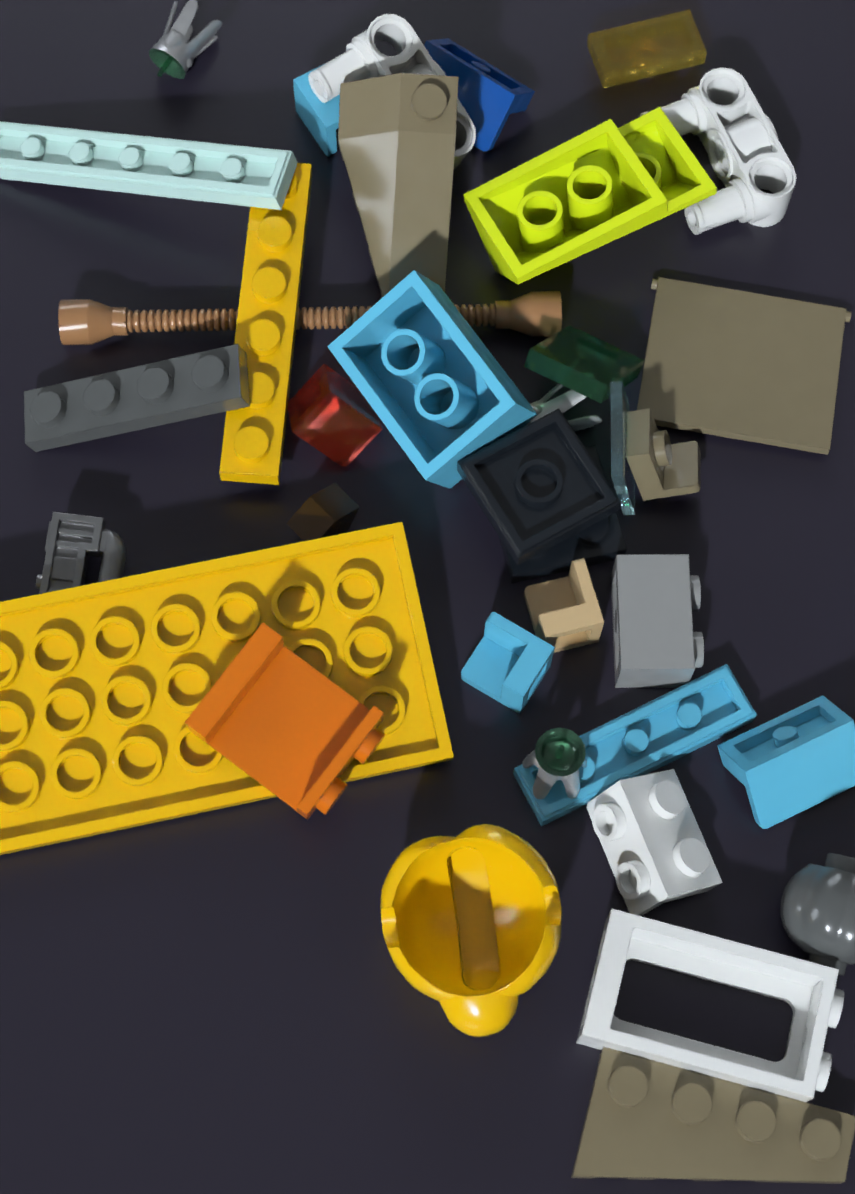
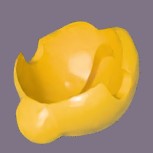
(472, 923)

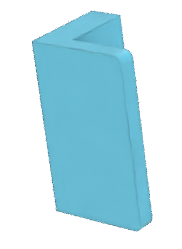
(793, 760)

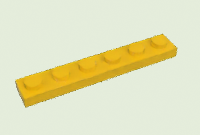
(267, 334)

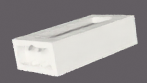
(800, 983)

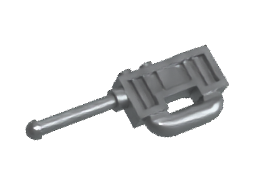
(71, 543)

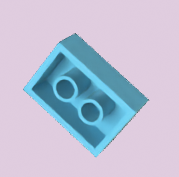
(430, 378)

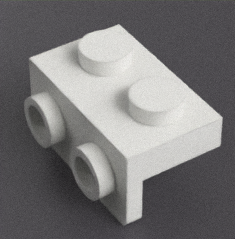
(652, 841)

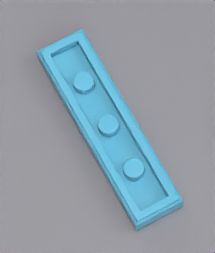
(647, 739)

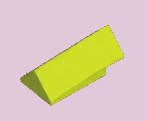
(586, 195)

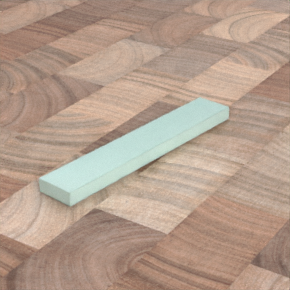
(146, 165)

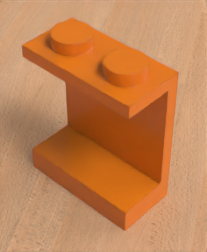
(286, 724)

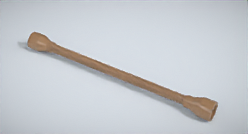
(91, 322)

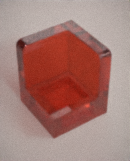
(333, 416)

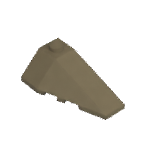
(400, 165)

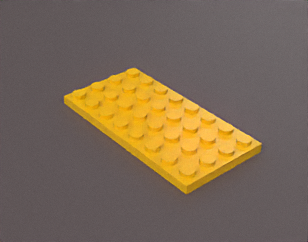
(117, 666)

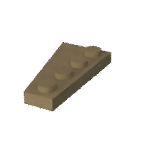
(691, 1126)

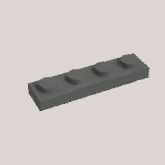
(136, 398)

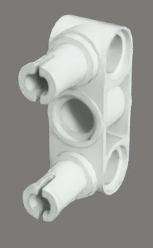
(365, 61)
(740, 149)

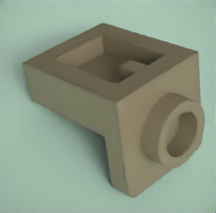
(657, 464)

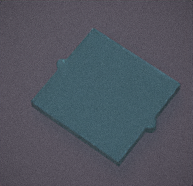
(620, 469)

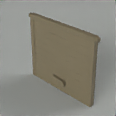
(743, 365)

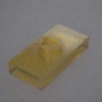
(646, 48)

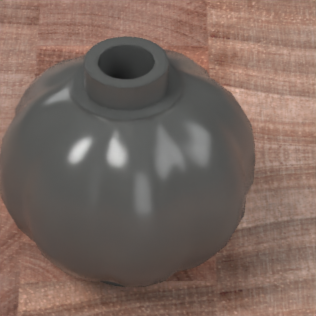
(821, 911)

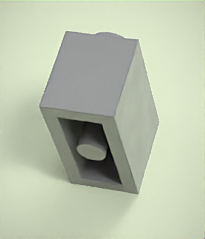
(654, 621)

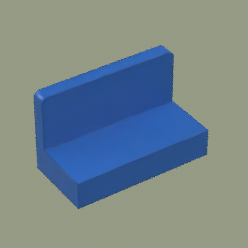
(482, 89)

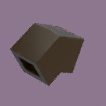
(324, 514)

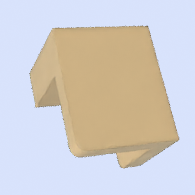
(566, 609)

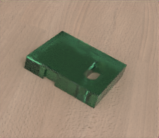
(583, 363)

